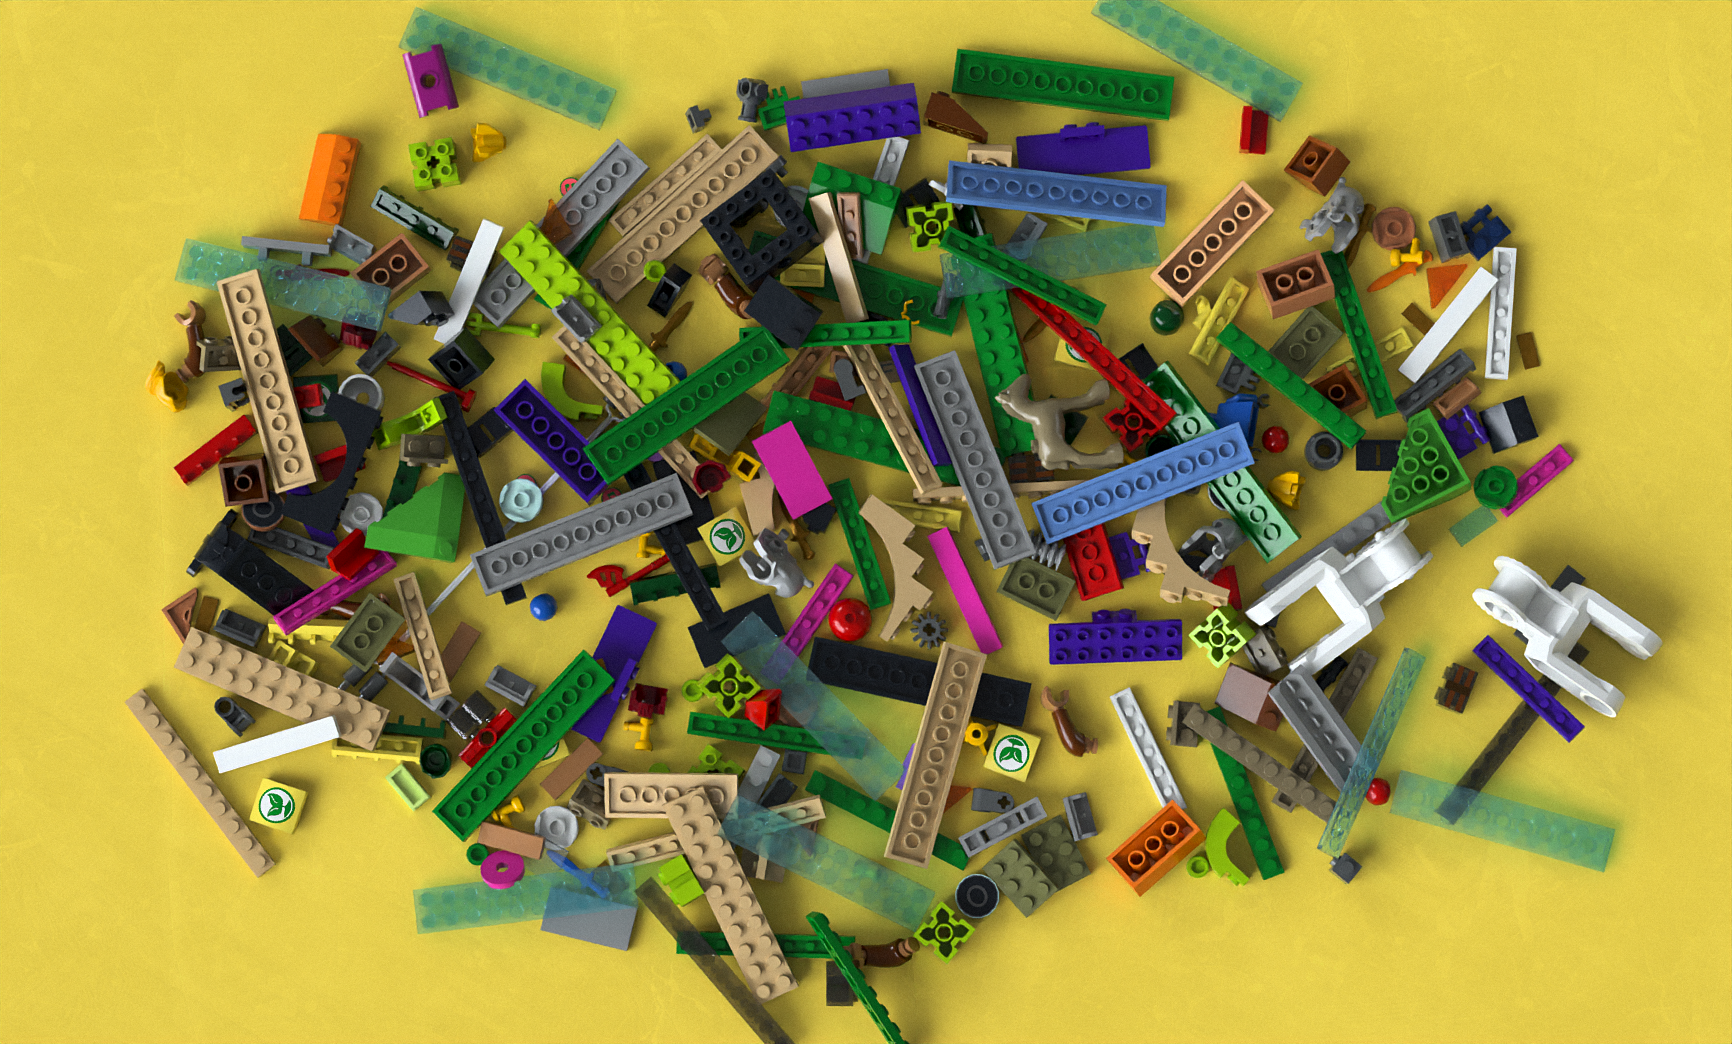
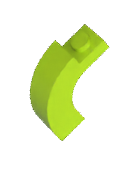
(553, 386)
(416, 422)
(1215, 847)

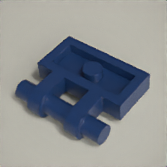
(1488, 237)

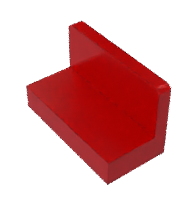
(1253, 131)
(830, 393)
(332, 462)
(351, 556)
(1227, 579)

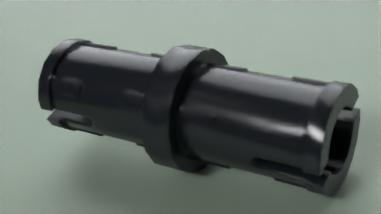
(1331, 672)

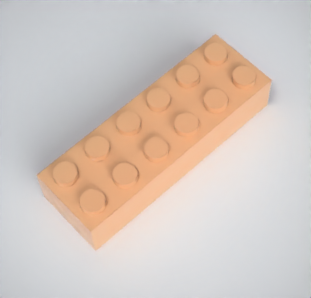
(1212, 243)

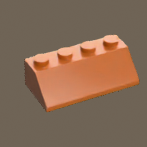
(330, 179)
(1156, 848)

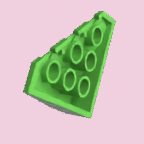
(1425, 471)
(423, 525)

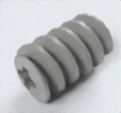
(1047, 552)

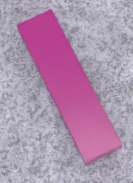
(1538, 477)

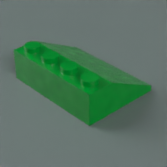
(878, 202)

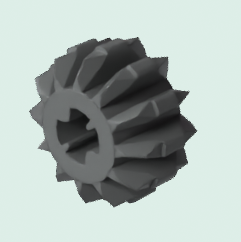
(934, 625)

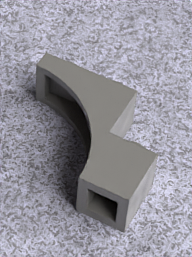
(414, 683)

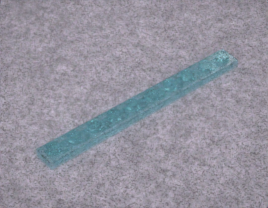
(1371, 753)

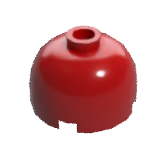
(850, 619)

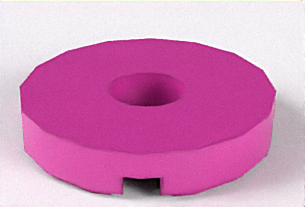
(499, 860)

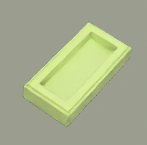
(407, 787)

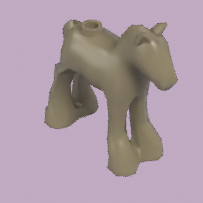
(1049, 425)

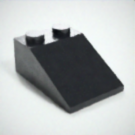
(783, 312)

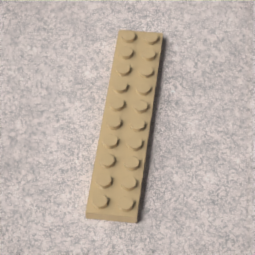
(681, 213)
(267, 381)
(280, 687)
(935, 755)
(730, 895)

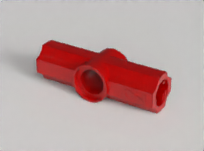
(477, 748)

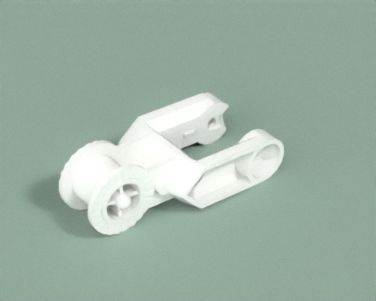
(1350, 586)
(1556, 622)

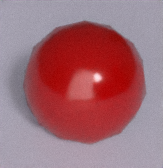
(1275, 439)
(1378, 792)

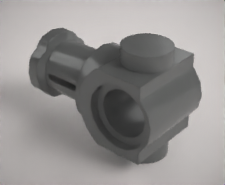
(751, 93)

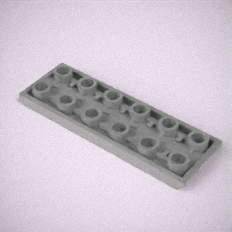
(1317, 724)

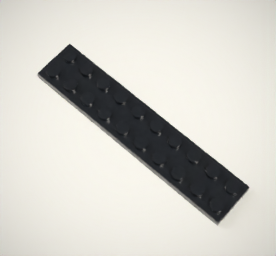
(911, 679)

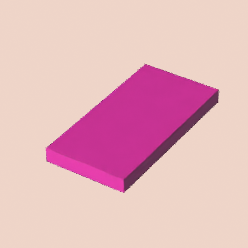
(792, 470)

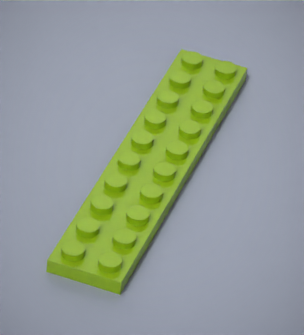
(615, 341)

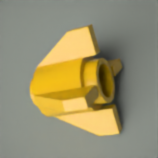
(486, 142)
(1287, 488)
(977, 741)

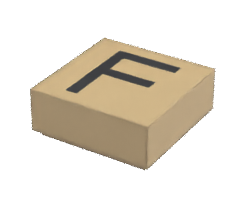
(890, 371)

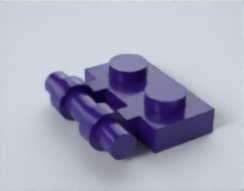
(1458, 436)
(1125, 556)

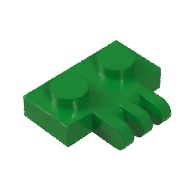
(774, 114)

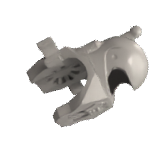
(1343, 201)
(1227, 539)
(775, 565)

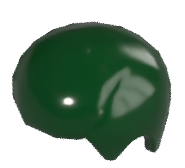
(1166, 317)
(1159, 444)
(436, 760)

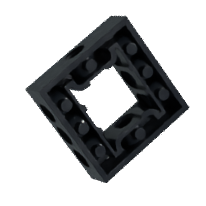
(779, 253)

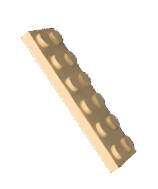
(645, 792)

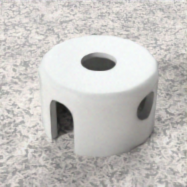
(363, 384)

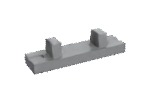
(306, 249)
(1002, 827)

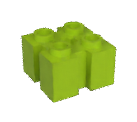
(445, 171)
(920, 216)
(1222, 634)
(727, 699)
(712, 760)
(681, 880)
(946, 946)

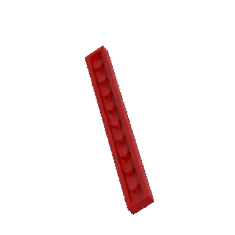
(1099, 358)

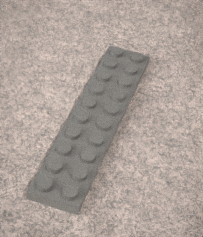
(583, 210)
(975, 460)
(581, 534)

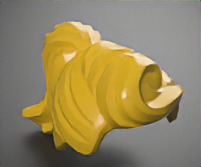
(167, 387)

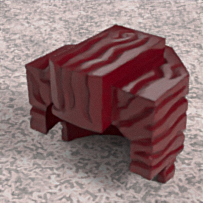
(357, 336)
(710, 477)
(648, 700)

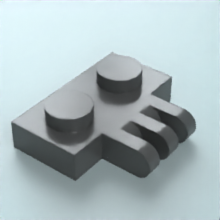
(1236, 375)

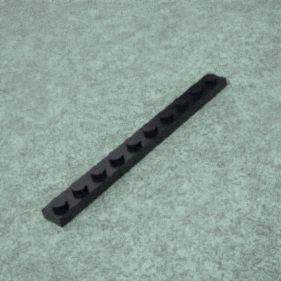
(475, 483)
(683, 562)

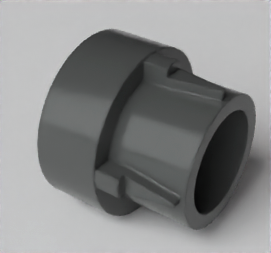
(1313, 457)

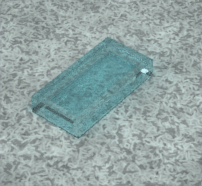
(1473, 525)

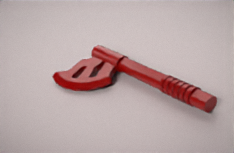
(621, 583)

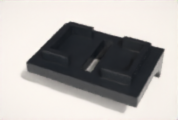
(923, 195)
(1141, 361)
(494, 425)
(1367, 455)

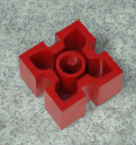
(1130, 436)

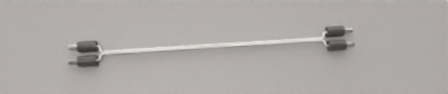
(378, 682)

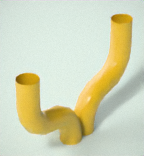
(905, 310)

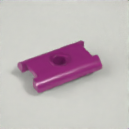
(422, 66)

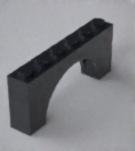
(323, 507)

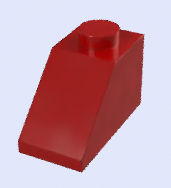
(764, 707)

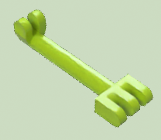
(533, 331)

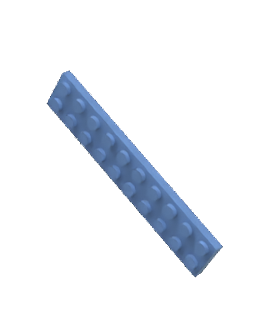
(1056, 193)
(1143, 483)

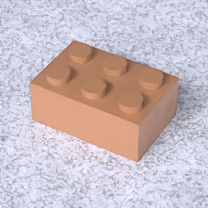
(394, 267)
(1295, 284)

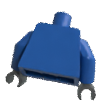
(1241, 409)

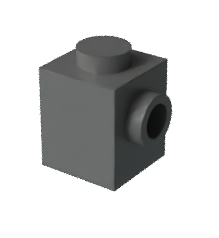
(1344, 867)

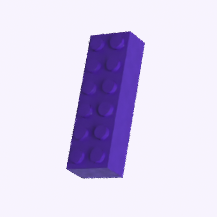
(852, 117)
(552, 439)

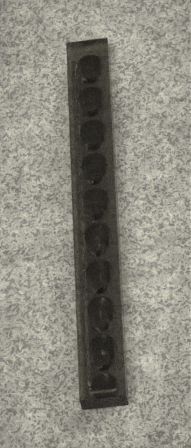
(1510, 733)
(711, 963)

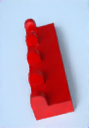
(215, 449)

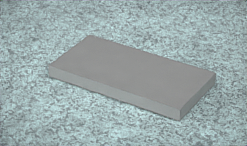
(845, 83)
(601, 928)

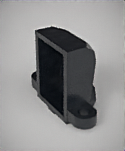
(217, 546)

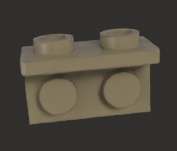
(218, 354)
(422, 449)
(1265, 652)
(1179, 733)
(589, 803)

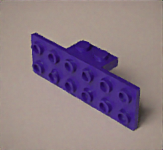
(1086, 150)
(1115, 638)
(621, 652)

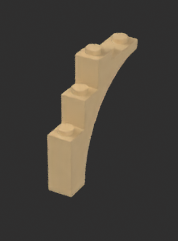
(759, 499)
(1162, 557)
(908, 592)

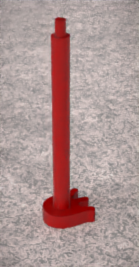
(468, 398)

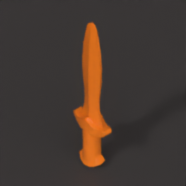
(1405, 268)

